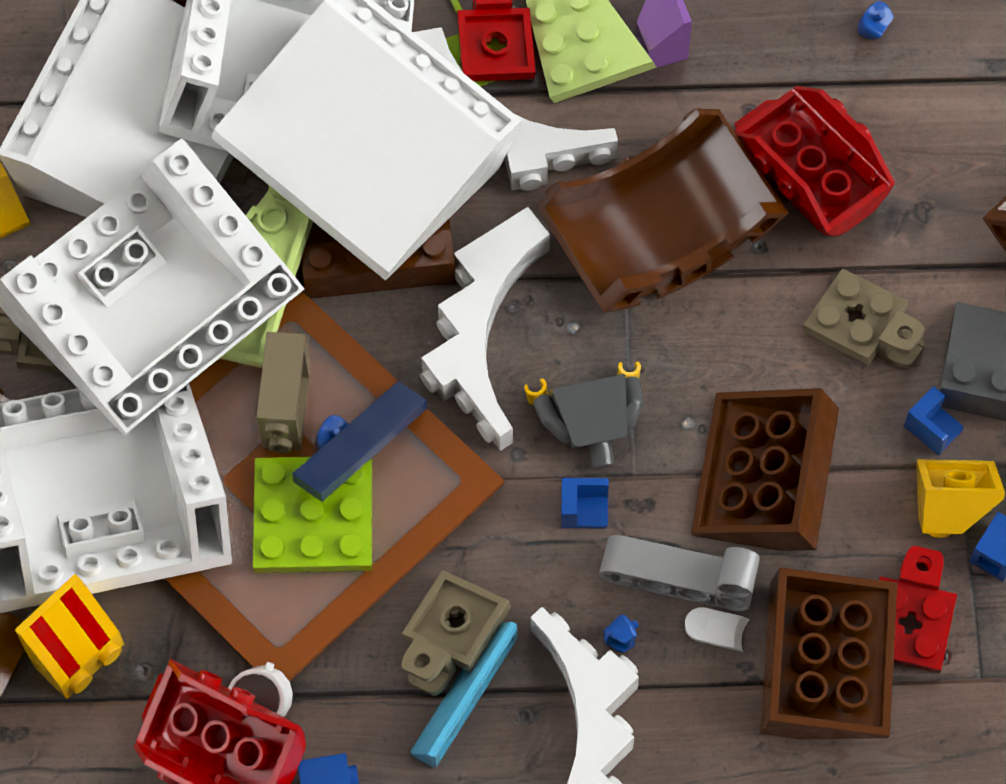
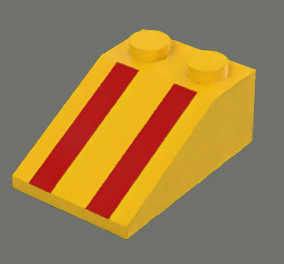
(70, 638)

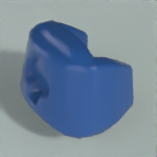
(875, 20)
(328, 430)
(621, 634)

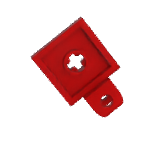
(507, 24)
(933, 608)

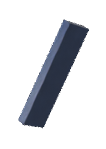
(359, 441)

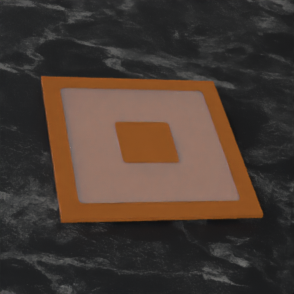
(420, 494)

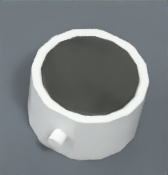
(268, 686)

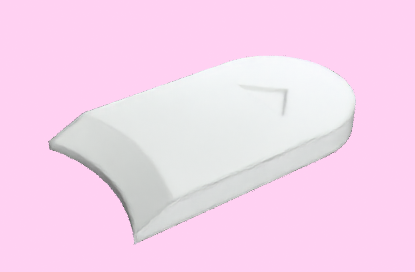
(716, 628)

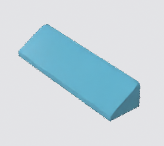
(463, 698)

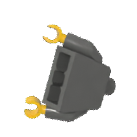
(591, 411)

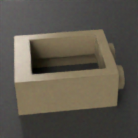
(283, 391)

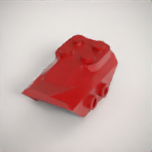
(817, 158)
(214, 734)

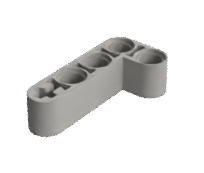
(682, 572)

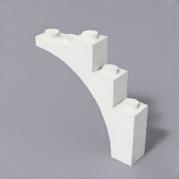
(538, 146)
(486, 274)
(596, 693)

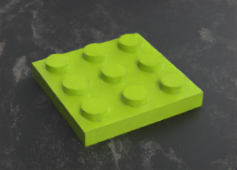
(303, 533)

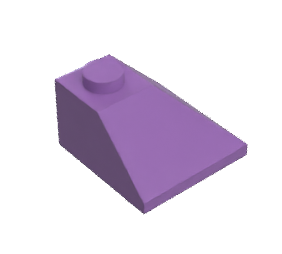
(664, 31)

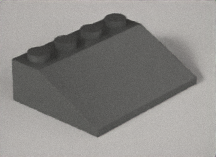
(975, 362)

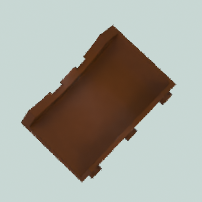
(663, 213)

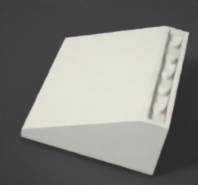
(225, 51)
(100, 107)
(368, 132)
(148, 288)
(103, 500)

